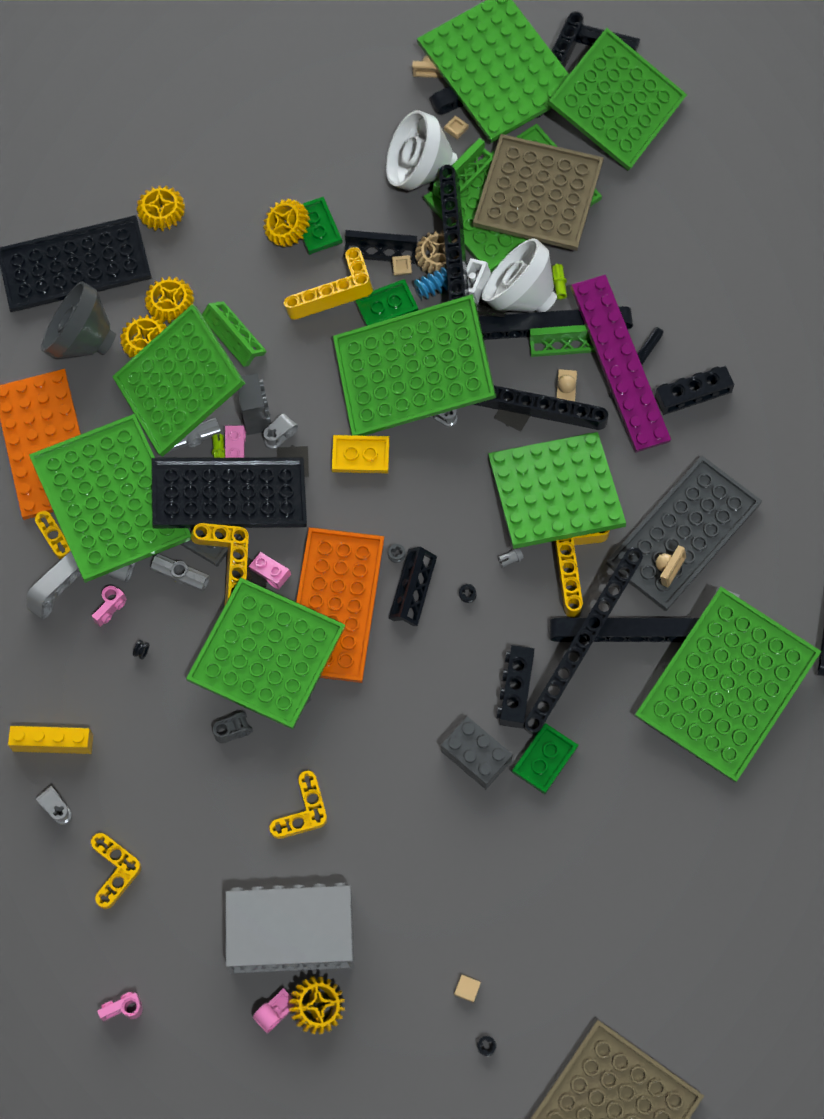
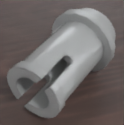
(512, 556)

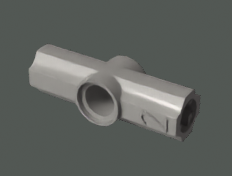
(201, 432)
(170, 567)

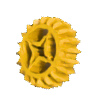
(171, 210)
(277, 228)
(173, 291)
(144, 326)
(315, 997)

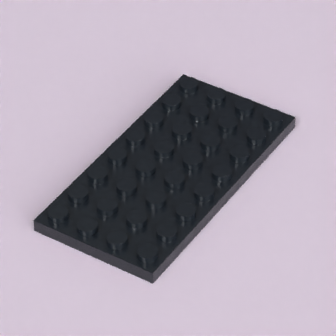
(51, 266)
(228, 492)

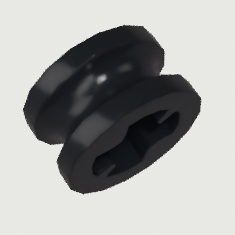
(472, 590)
(141, 649)
(484, 1052)

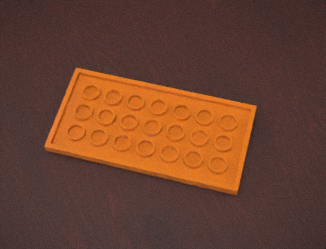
(34, 417)
(342, 583)

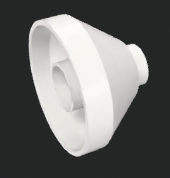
(417, 151)
(522, 280)

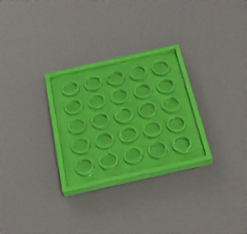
(617, 99)
(178, 380)
(556, 490)
(266, 653)

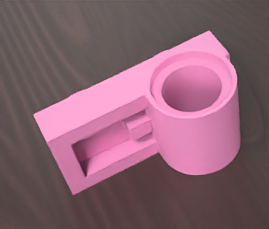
(235, 441)
(271, 570)
(105, 612)
(112, 1009)
(273, 1012)

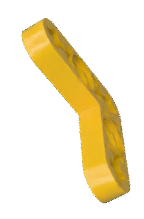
(52, 527)
(307, 815)
(120, 872)

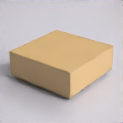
(456, 127)
(402, 265)
(467, 988)

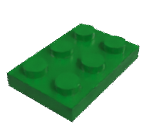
(322, 229)
(386, 303)
(545, 758)

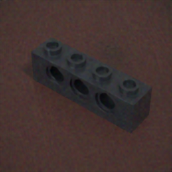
(670, 403)
(515, 716)

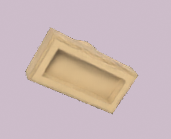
(425, 68)
(566, 384)
(670, 565)

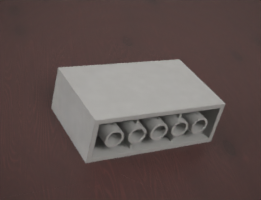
(289, 928)

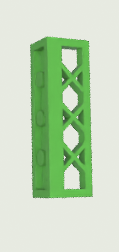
(467, 161)
(230, 333)
(560, 334)

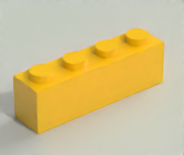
(50, 740)

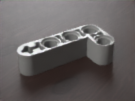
(51, 585)

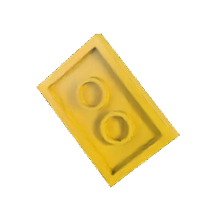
(360, 454)

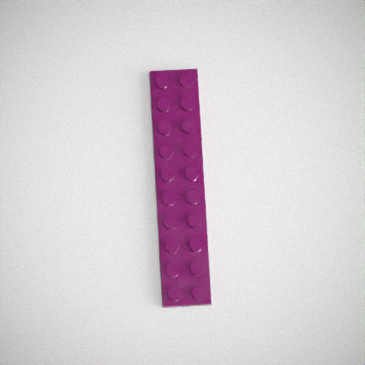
(620, 363)

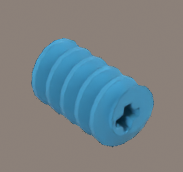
(431, 283)

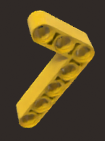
(333, 293)
(233, 546)
(570, 561)

